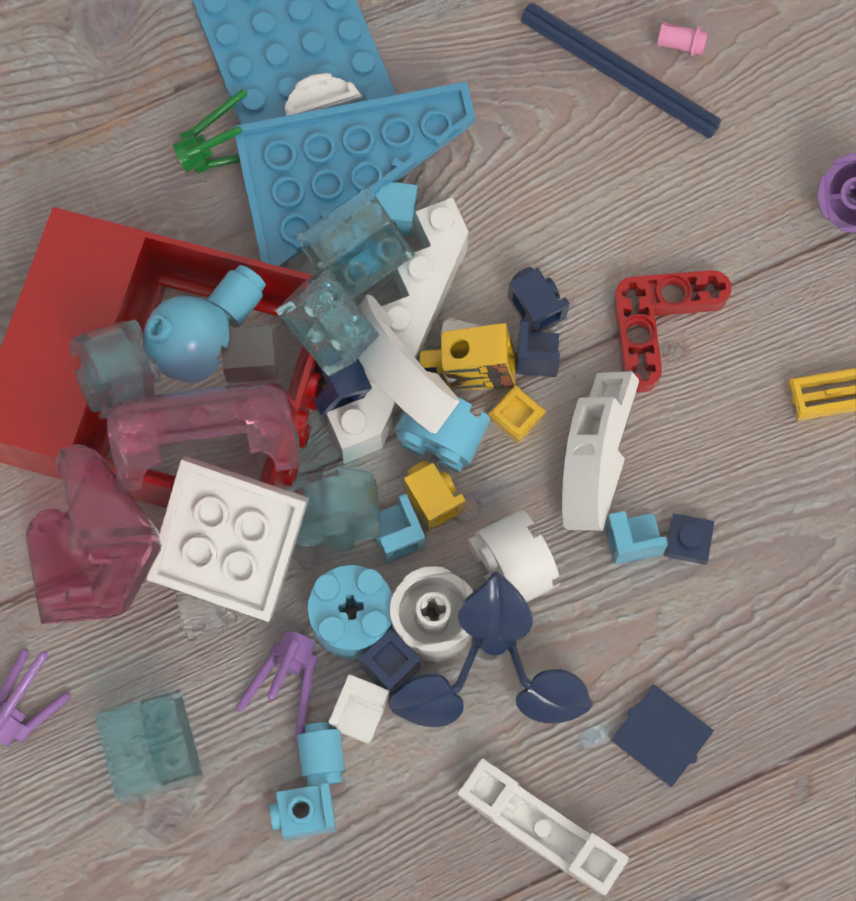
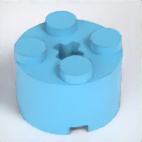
(453, 443)
(329, 601)

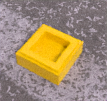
(516, 414)

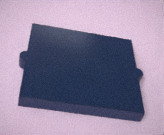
(662, 735)

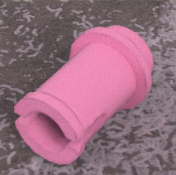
(683, 38)

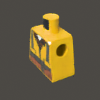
(474, 358)

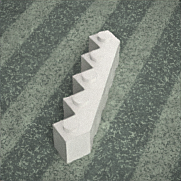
(424, 287)

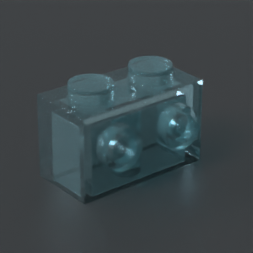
(327, 322)

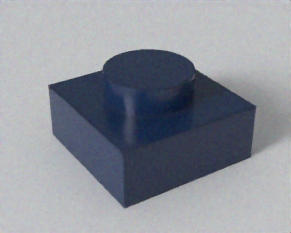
(689, 539)

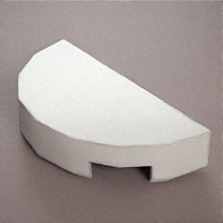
(321, 92)

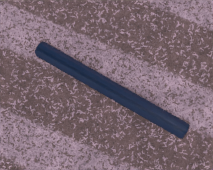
(621, 70)

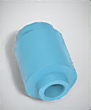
(238, 294)
(321, 754)

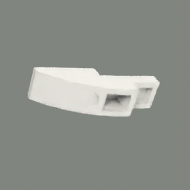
(592, 450)

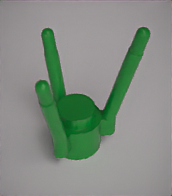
(195, 151)

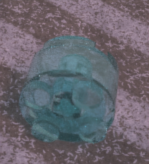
(113, 365)
(339, 509)

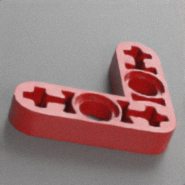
(653, 305)

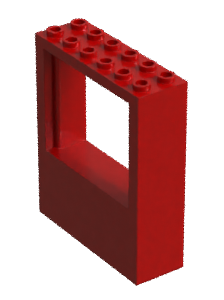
(92, 277)

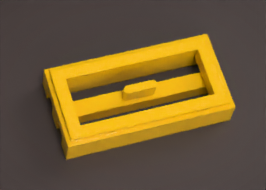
(799, 399)

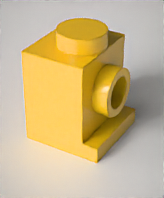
(432, 494)

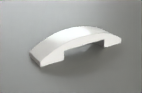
(401, 376)
(543, 828)

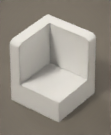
(359, 709)

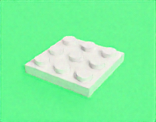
(227, 538)

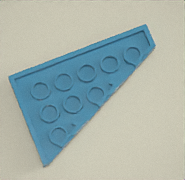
(319, 158)

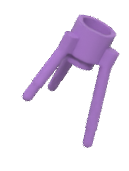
(290, 656)
(11, 716)

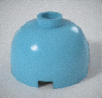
(186, 337)

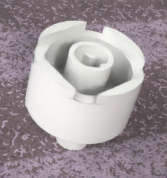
(516, 555)
(409, 606)

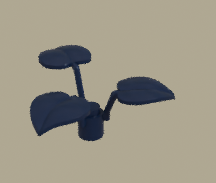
(496, 619)

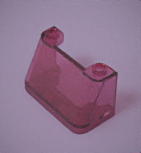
(256, 408)
(96, 552)

